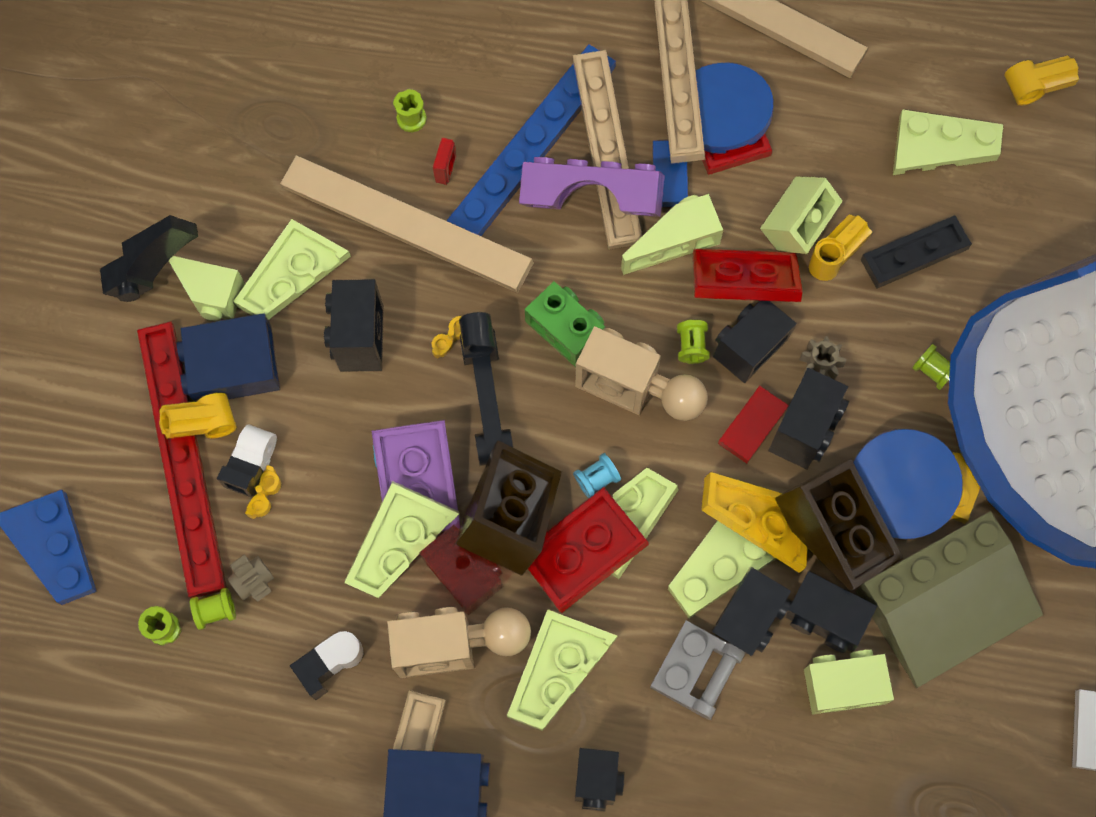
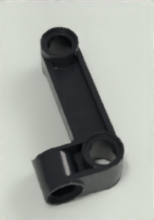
(479, 349)

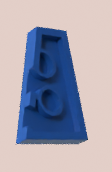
(51, 545)

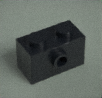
(753, 339)
(752, 612)
(830, 613)
(598, 779)

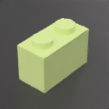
(801, 214)
(848, 682)

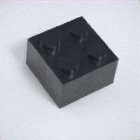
(355, 325)
(806, 425)

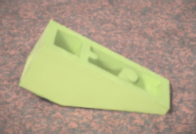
(683, 228)

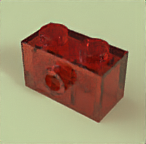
(462, 573)

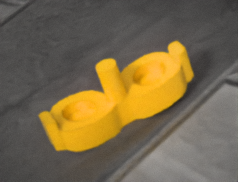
(443, 343)
(268, 485)

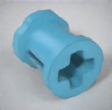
(597, 476)

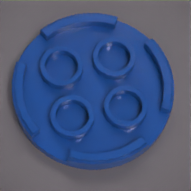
(732, 106)
(910, 481)

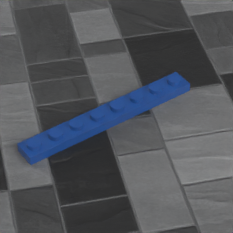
(531, 141)

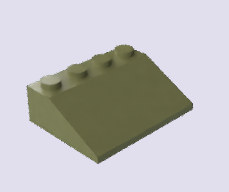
(952, 599)

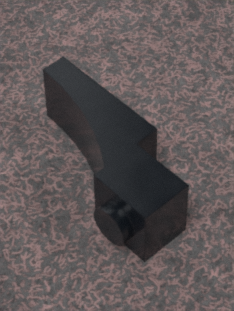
(145, 257)

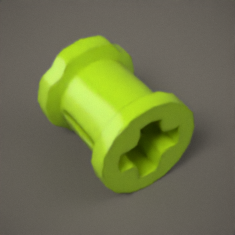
(410, 110)
(693, 330)
(934, 366)
(212, 608)
(151, 617)

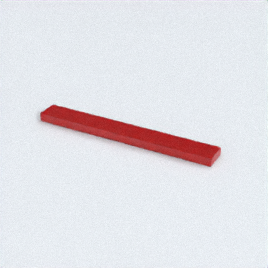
(182, 466)

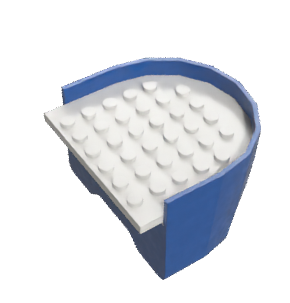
(1029, 409)

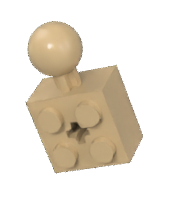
(629, 374)
(446, 639)

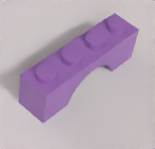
(549, 184)

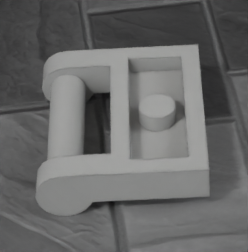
(686, 663)

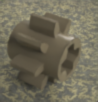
(823, 350)
(250, 578)

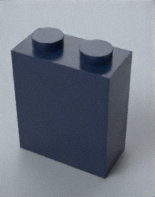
(229, 358)
(435, 784)

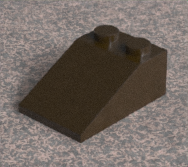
(510, 509)
(840, 524)

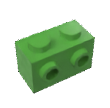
(562, 320)

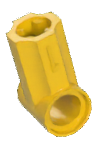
(1032, 81)
(839, 247)
(207, 416)

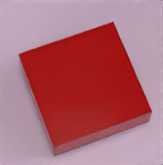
(444, 161)

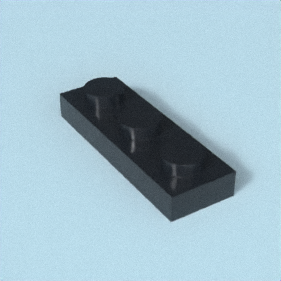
(915, 251)

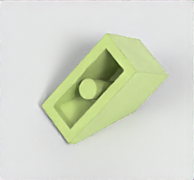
(209, 287)

